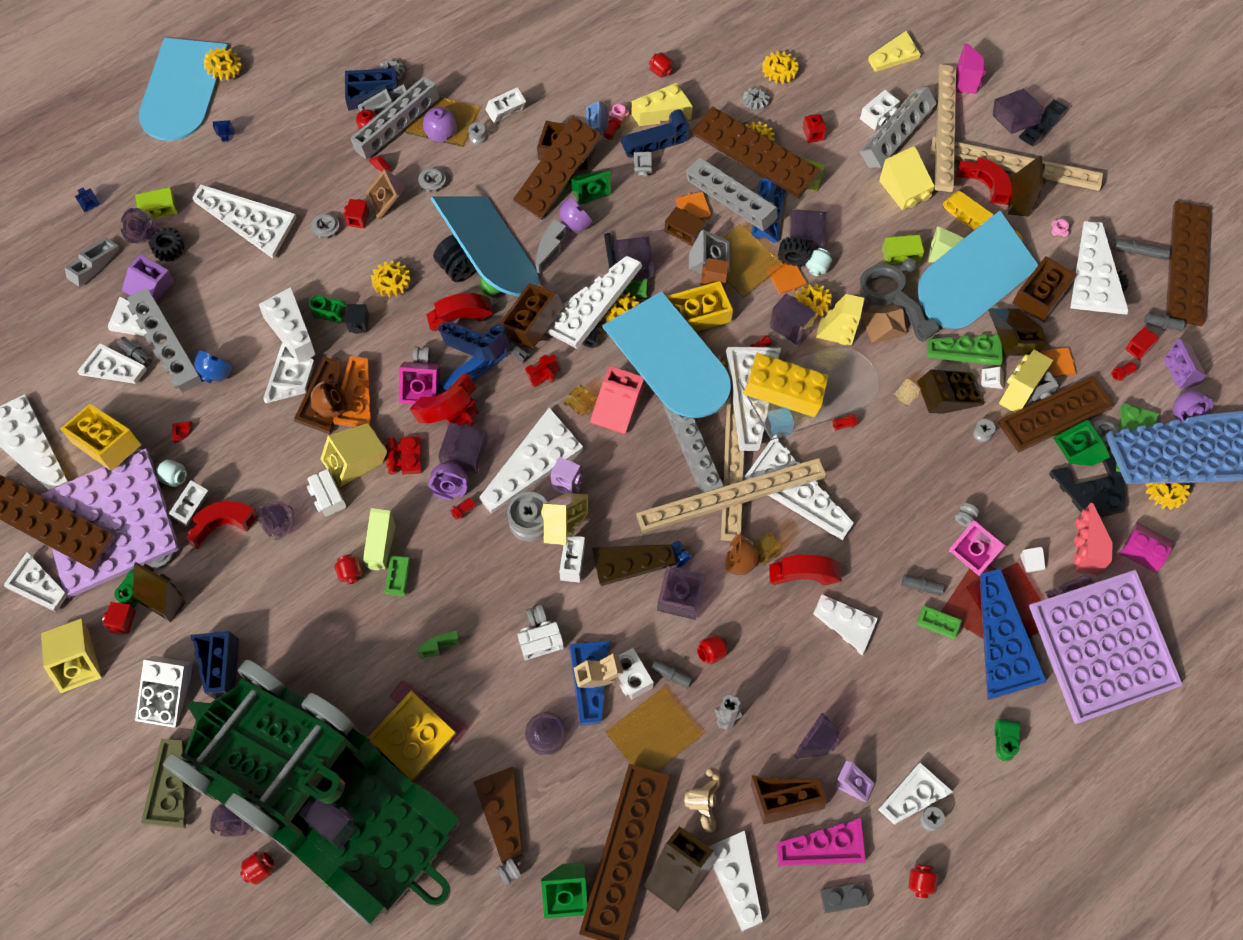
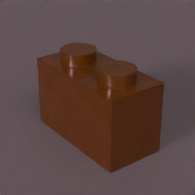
(684, 226)

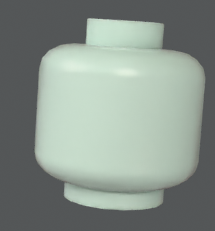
(819, 262)
(171, 473)

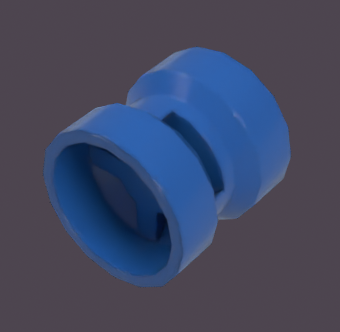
(681, 556)

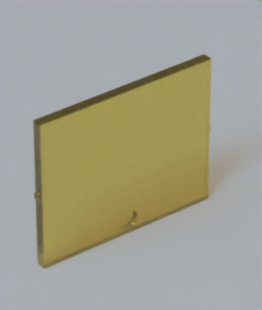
(464, 114)
(749, 261)
(654, 732)

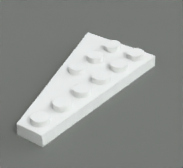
(254, 221)
(1097, 280)
(590, 304)
(747, 422)
(27, 444)
(531, 461)
(805, 499)

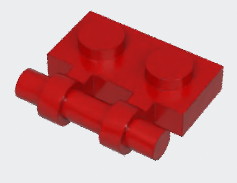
(410, 455)

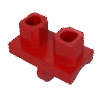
(543, 371)
(465, 415)

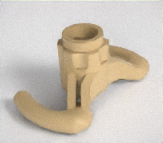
(705, 799)

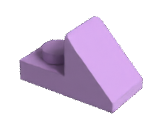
(854, 782)

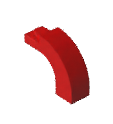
(991, 175)
(459, 306)
(446, 404)
(220, 514)
(806, 567)

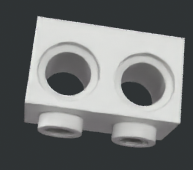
(505, 105)
(879, 110)
(188, 503)
(572, 559)
(635, 672)

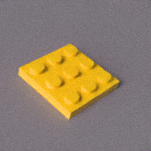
(412, 735)

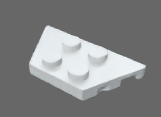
(288, 377)

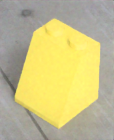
(906, 178)
(352, 453)
(70, 656)

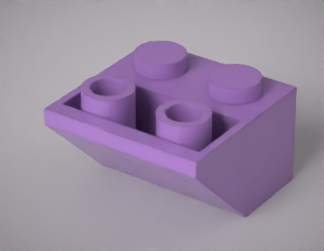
(147, 274)
(1184, 365)

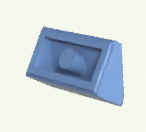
(597, 116)

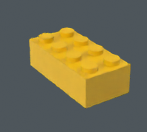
(703, 306)
(786, 384)
(100, 437)

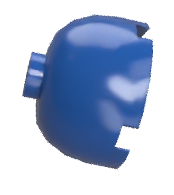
(211, 367)

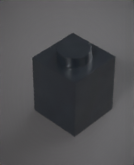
(357, 318)

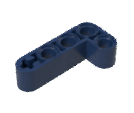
(658, 137)
(482, 346)

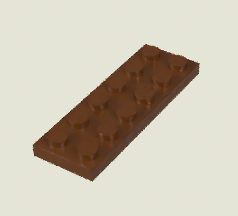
(557, 167)
(1055, 414)

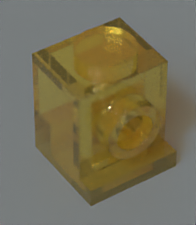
(581, 400)
(768, 548)

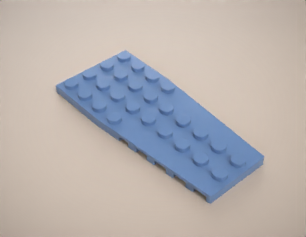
(1182, 452)

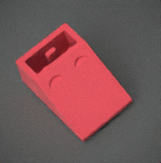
(617, 400)
(1092, 543)

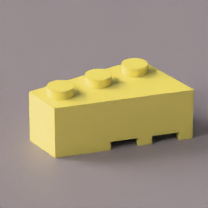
(659, 105)
(842, 321)
(1025, 380)
(562, 516)

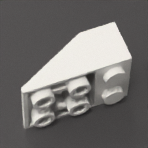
(163, 690)

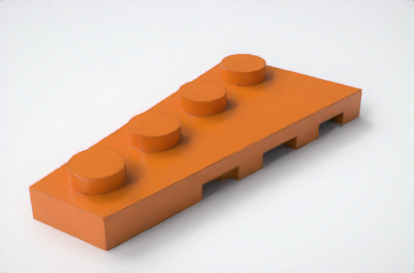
(357, 392)

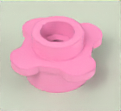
(618, 111)
(1060, 227)

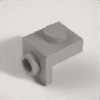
(642, 163)
(1047, 389)

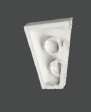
(35, 584)
(914, 794)

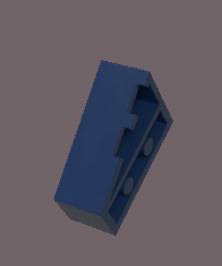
(364, 84)
(217, 661)

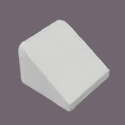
(993, 378)
(1033, 559)

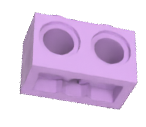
(566, 476)

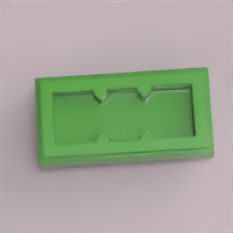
(397, 576)
(938, 622)

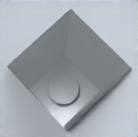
(708, 246)

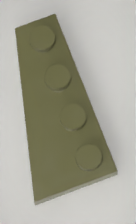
(166, 792)

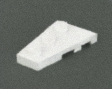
(123, 321)
(111, 365)
(847, 621)

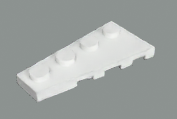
(737, 879)

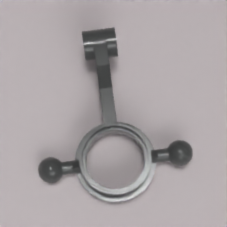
(922, 328)

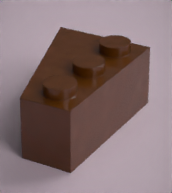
(787, 798)

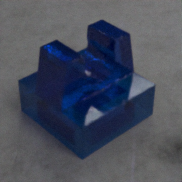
(223, 129)
(86, 199)

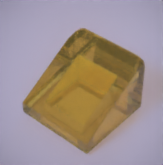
(907, 392)

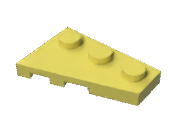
(894, 53)

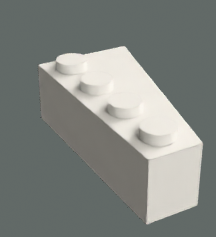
(286, 321)

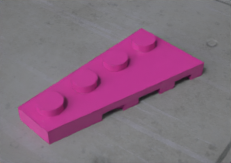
(824, 847)

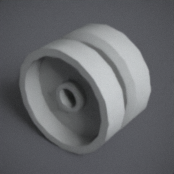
(526, 517)

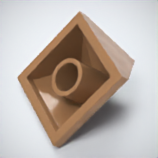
(384, 192)
(884, 323)

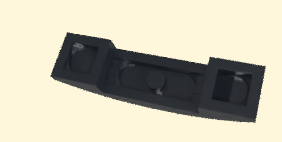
(1049, 119)

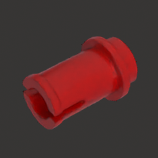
(610, 131)
(762, 342)
(1120, 373)
(844, 422)
(463, 508)

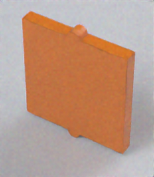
(694, 204)
(788, 279)
(1062, 362)

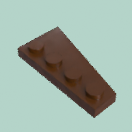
(306, 415)
(500, 808)

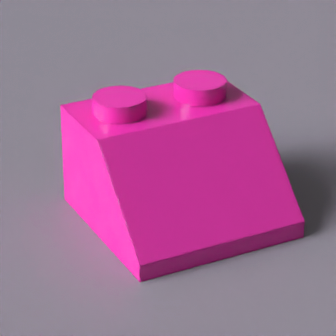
(969, 70)
(418, 380)
(978, 547)
(1146, 547)

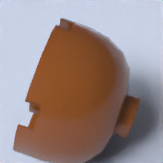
(328, 399)
(743, 556)

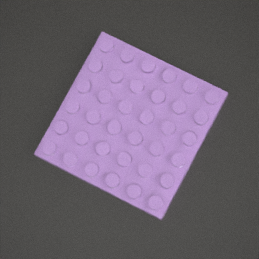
(125, 504)
(1105, 646)

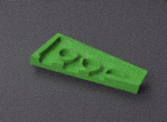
(974, 350)
(1133, 417)

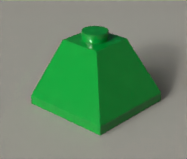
(591, 186)
(1082, 445)
(564, 891)

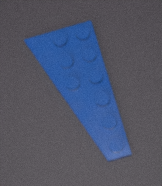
(1007, 649)

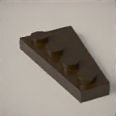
(631, 561)

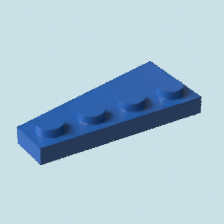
(588, 699)

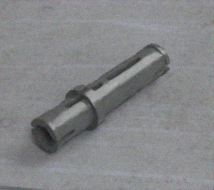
(1133, 247)

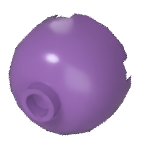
(439, 124)
(573, 216)
(1191, 404)
(448, 481)

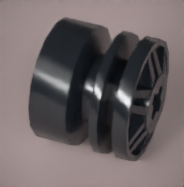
(453, 260)

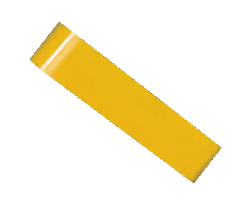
(968, 210)

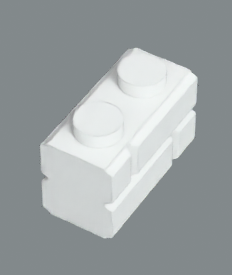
(326, 492)
(540, 640)

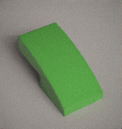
(637, 288)
(432, 647)

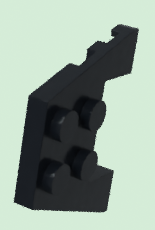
(1105, 493)

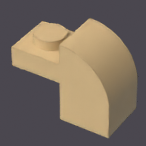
(598, 673)

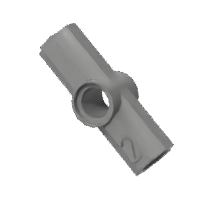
(728, 712)

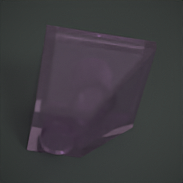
(819, 739)

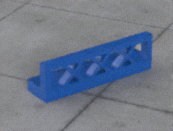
(769, 192)
(474, 367)

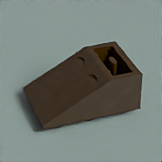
(1026, 188)
(1017, 331)
(949, 391)
(156, 592)
(679, 869)

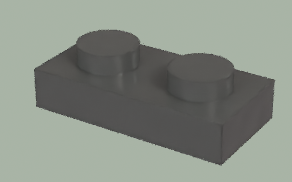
(843, 898)

